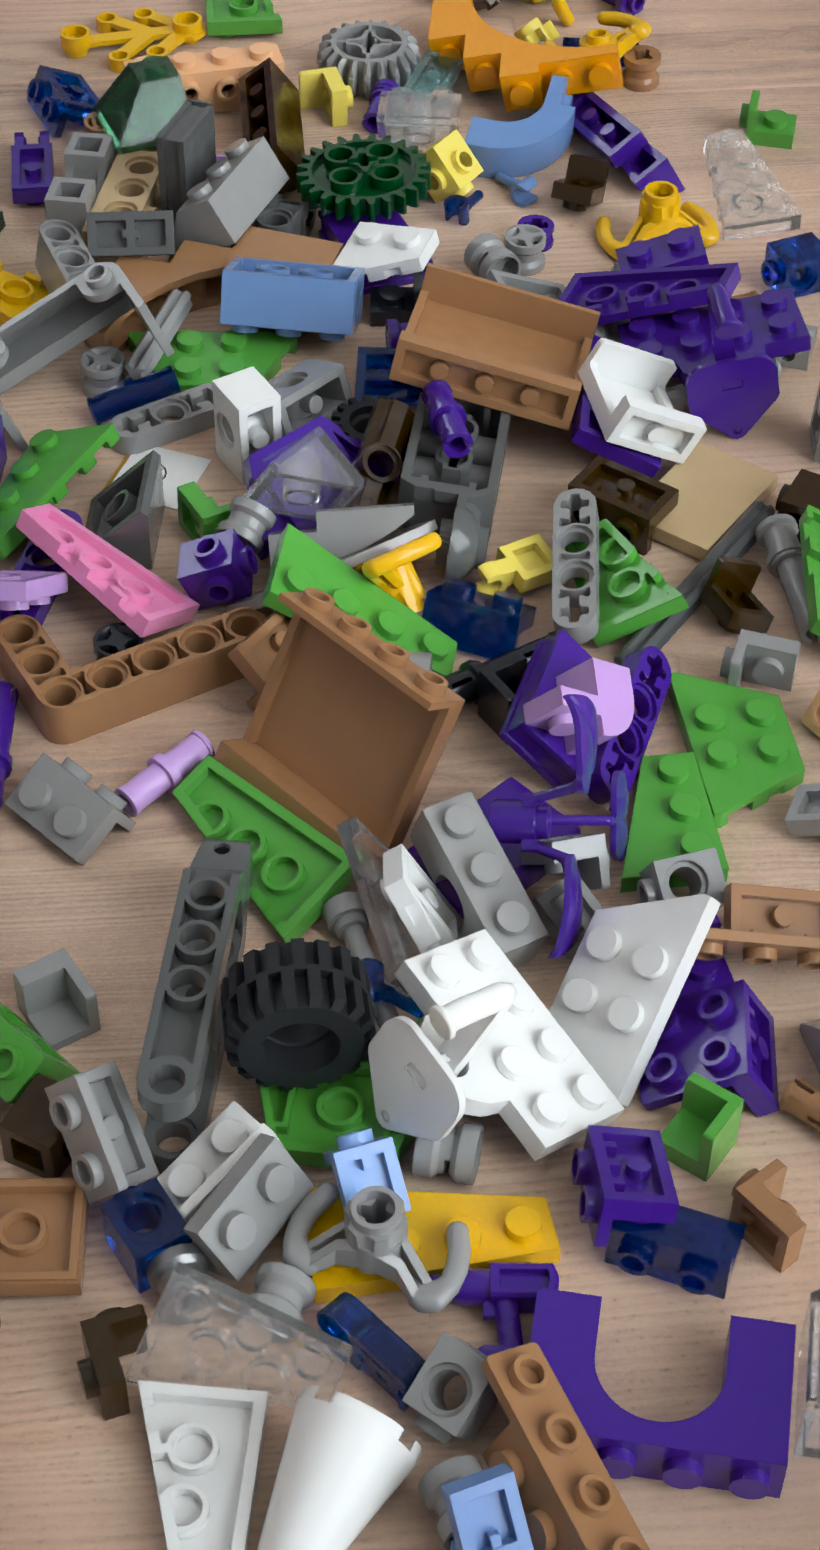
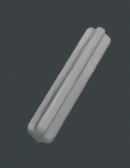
(169, 319)

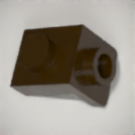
(583, 183)
(730, 596)
(105, 1339)

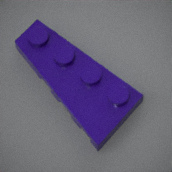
(648, 291)

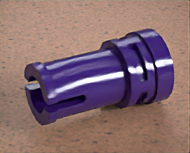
(370, 117)

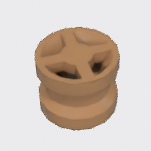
(641, 68)

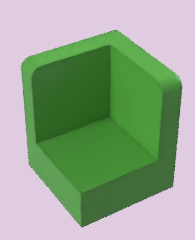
(703, 1127)

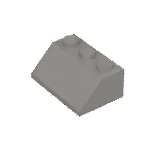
(231, 195)

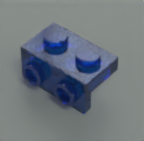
(478, 620)

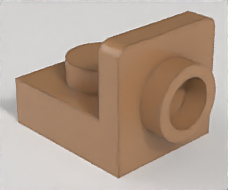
(770, 1222)

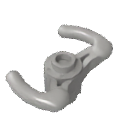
(375, 1243)

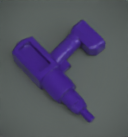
(505, 1293)

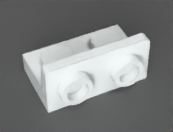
(210, 1159)

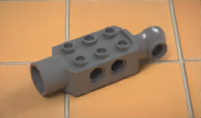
(456, 490)

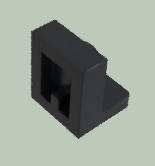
(394, 302)

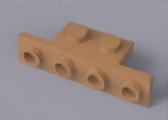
(767, 926)
(555, 1465)

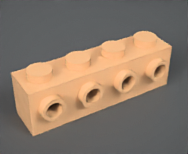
(215, 73)

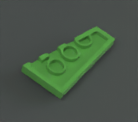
(292, 862)

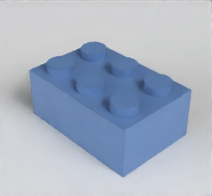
(292, 297)

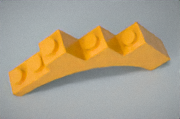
(515, 65)

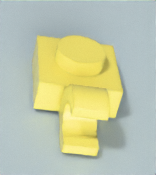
(521, 563)

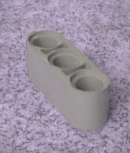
(60, 253)

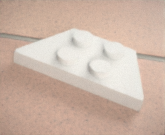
(629, 983)

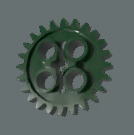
(363, 177)

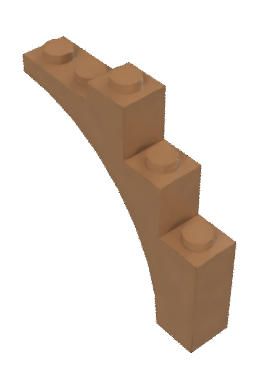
(199, 271)

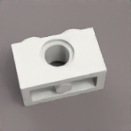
(244, 417)

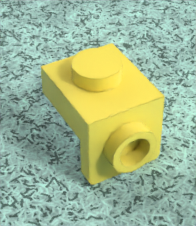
(326, 89)

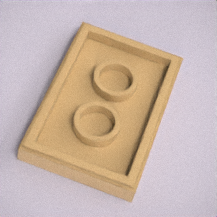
(712, 497)

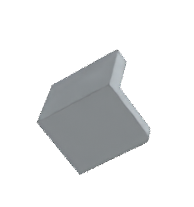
(57, 999)

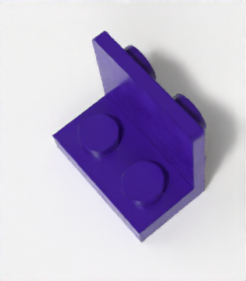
(721, 1037)

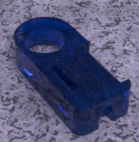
(376, 1345)

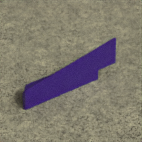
(620, 142)

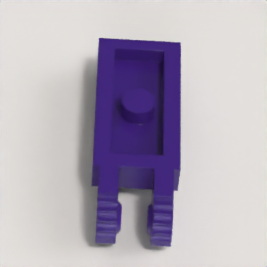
(31, 169)

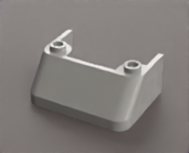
(65, 321)

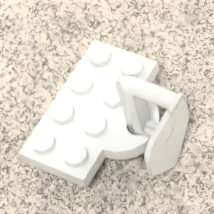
(498, 1042)

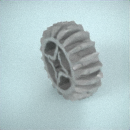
(369, 53)

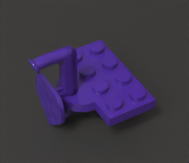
(726, 352)

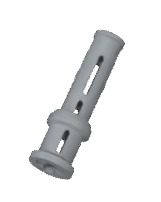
(785, 562)

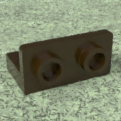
(626, 499)

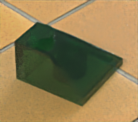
(140, 103)

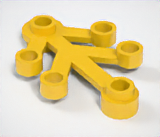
(180, 29)

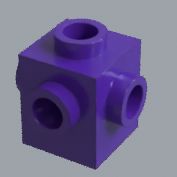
(217, 569)

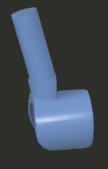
(520, 189)

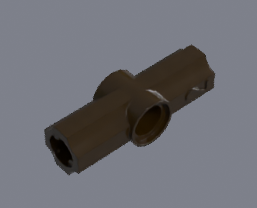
(382, 447)

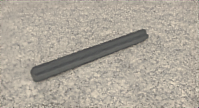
(733, 544)

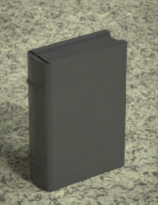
(185, 152)

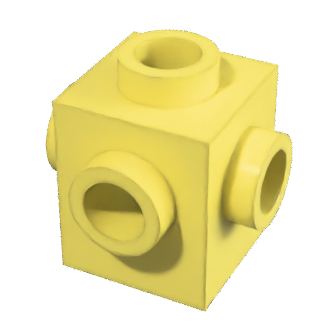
(451, 167)

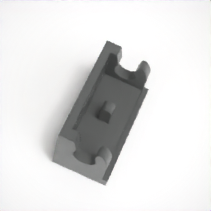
(130, 233)

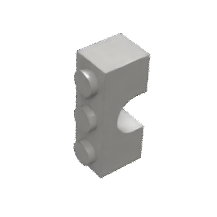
(86, 168)
(463, 848)

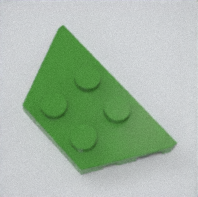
(211, 355)
(737, 741)

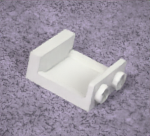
(632, 401)

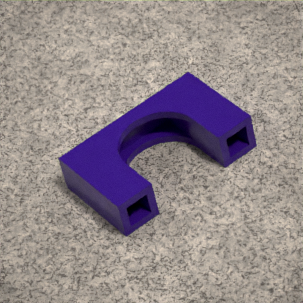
(728, 1446)

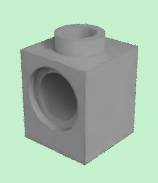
(698, 869)
(447, 1360)

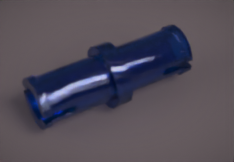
(133, 394)

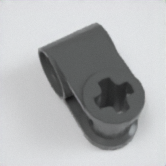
(287, 216)

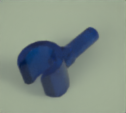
(461, 206)
(385, 992)

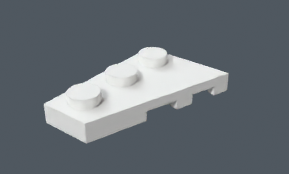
(204, 1461)

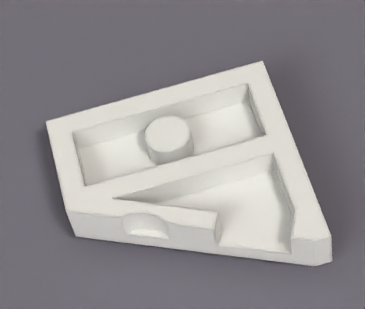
(388, 249)
(418, 901)

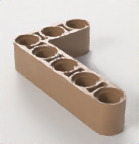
(124, 685)

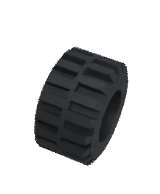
(297, 1014)

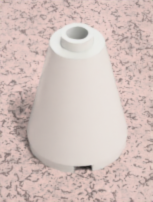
(334, 1473)

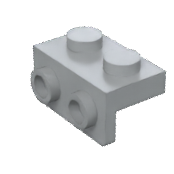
(67, 809)
(101, 1132)
(248, 1208)

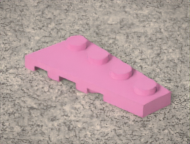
(112, 577)

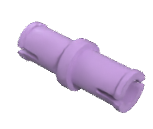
(164, 772)

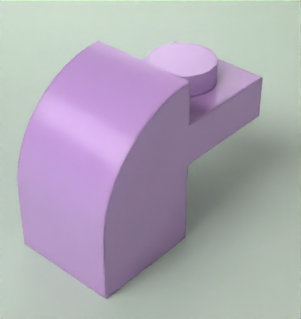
(602, 682)

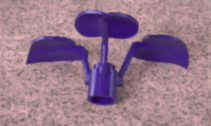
(527, 821)

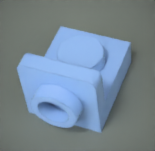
(365, 1162)

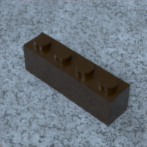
(273, 110)

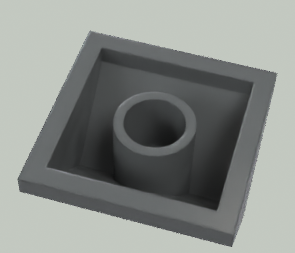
(131, 511)

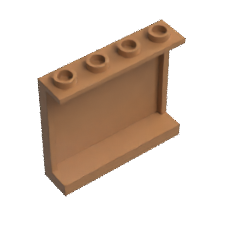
(496, 345)
(344, 724)

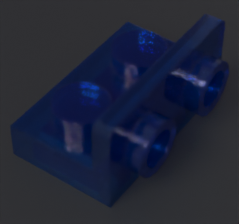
(60, 97)
(692, 1253)

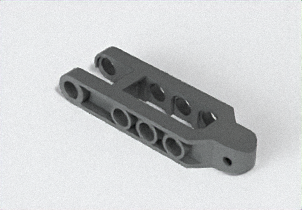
(185, 1027)

